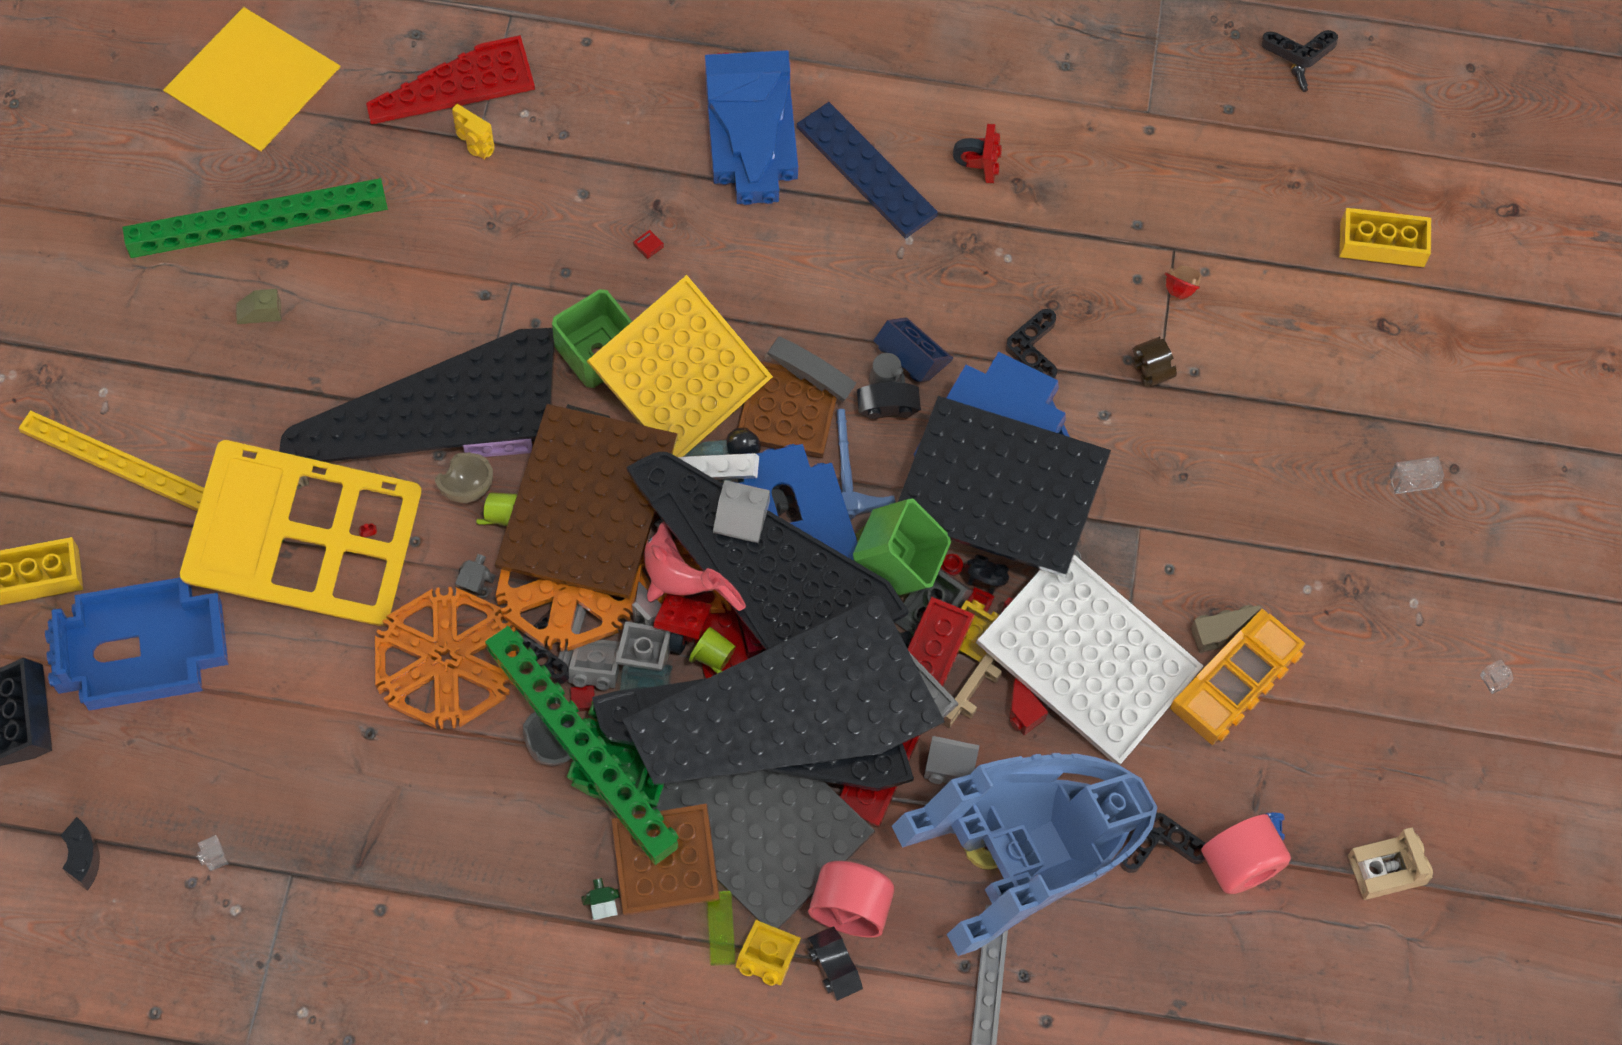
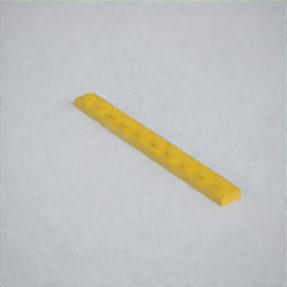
(112, 460)

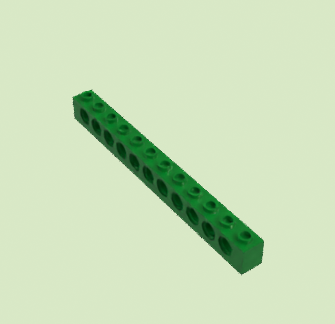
(254, 218)
(656, 847)

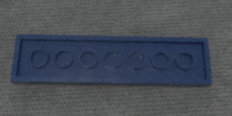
(867, 170)

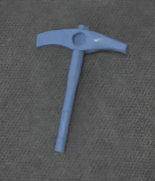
(855, 502)

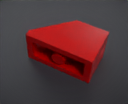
(1025, 709)

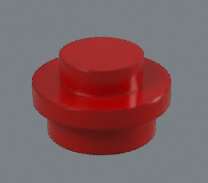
(952, 564)

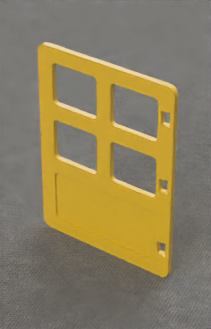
(247, 518)

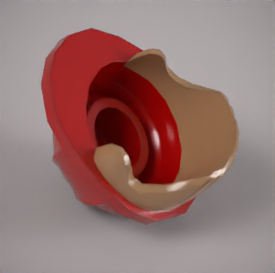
(1182, 281)

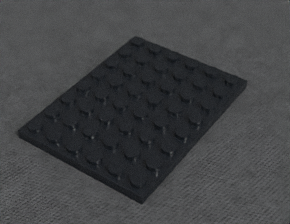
(1005, 484)

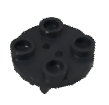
(987, 572)

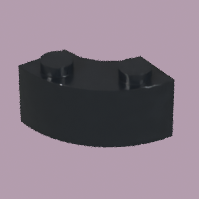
(888, 400)
(83, 854)
(835, 964)

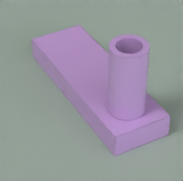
(500, 448)

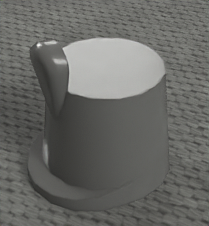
(886, 368)

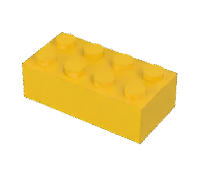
(1385, 237)
(39, 570)

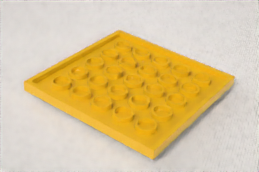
(680, 366)

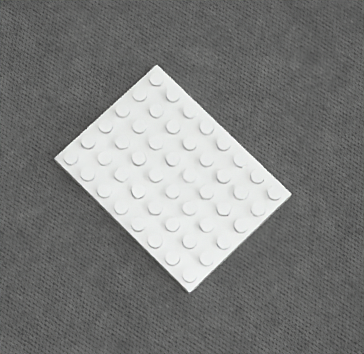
(1090, 657)

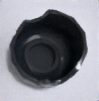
(742, 442)

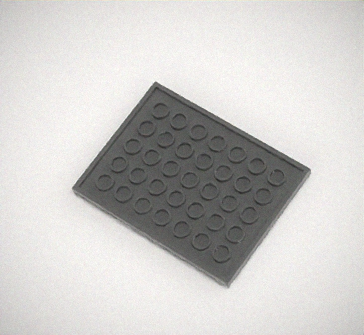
(771, 835)

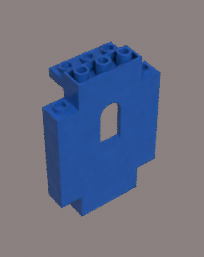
(1010, 391)
(815, 491)
(175, 635)

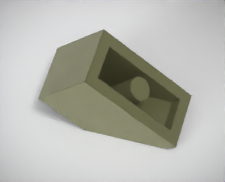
(259, 307)

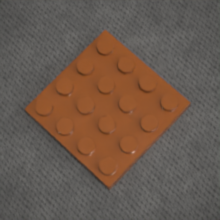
(789, 412)
(679, 879)

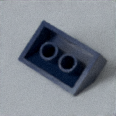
(913, 347)

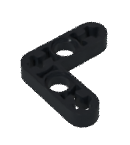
(1299, 54)
(1026, 342)
(541, 652)
(1157, 835)

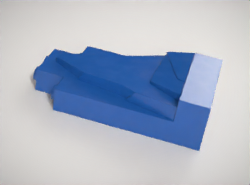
(751, 123)

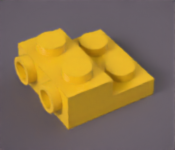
(475, 132)
(979, 625)
(767, 953)

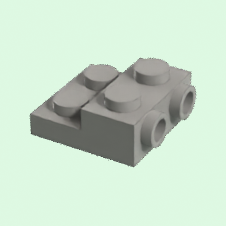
(595, 665)

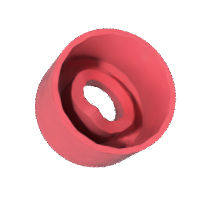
(1246, 854)
(852, 899)

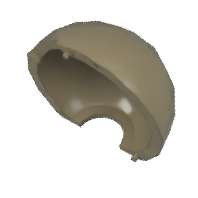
(466, 479)

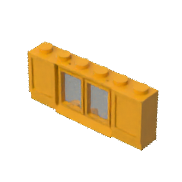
(1238, 677)

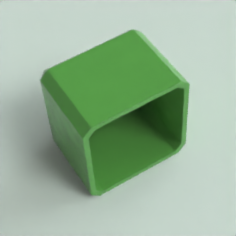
(585, 327)
(903, 546)

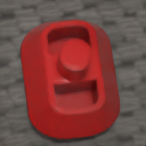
(367, 530)

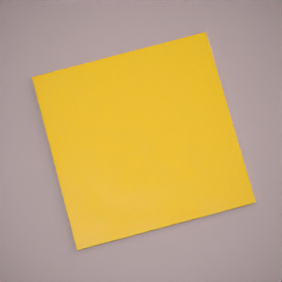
(252, 79)

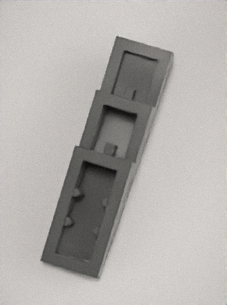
(811, 367)

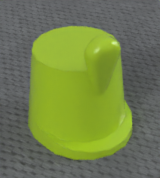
(498, 508)
(713, 650)

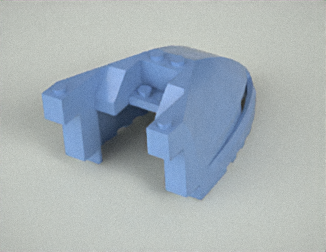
(1038, 829)

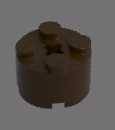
(1154, 361)

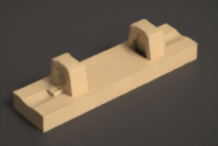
(984, 669)

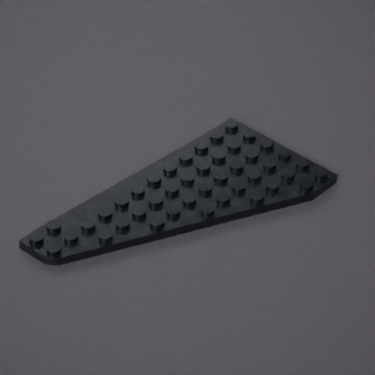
(784, 578)

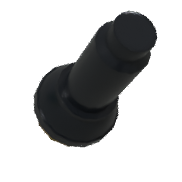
(1299, 73)

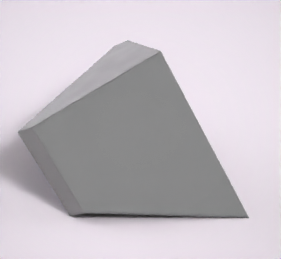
(643, 610)

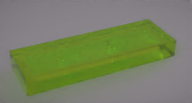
(721, 930)

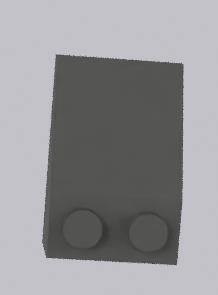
(944, 588)

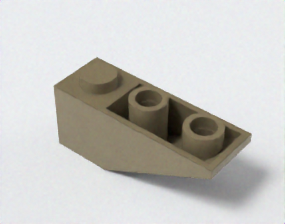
(1217, 630)

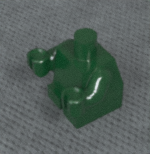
(601, 900)

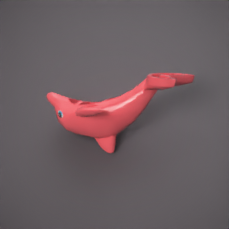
(675, 577)

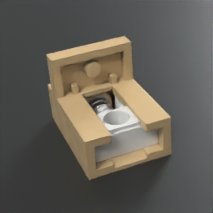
(1409, 859)

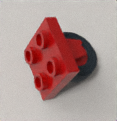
(980, 153)
(683, 619)

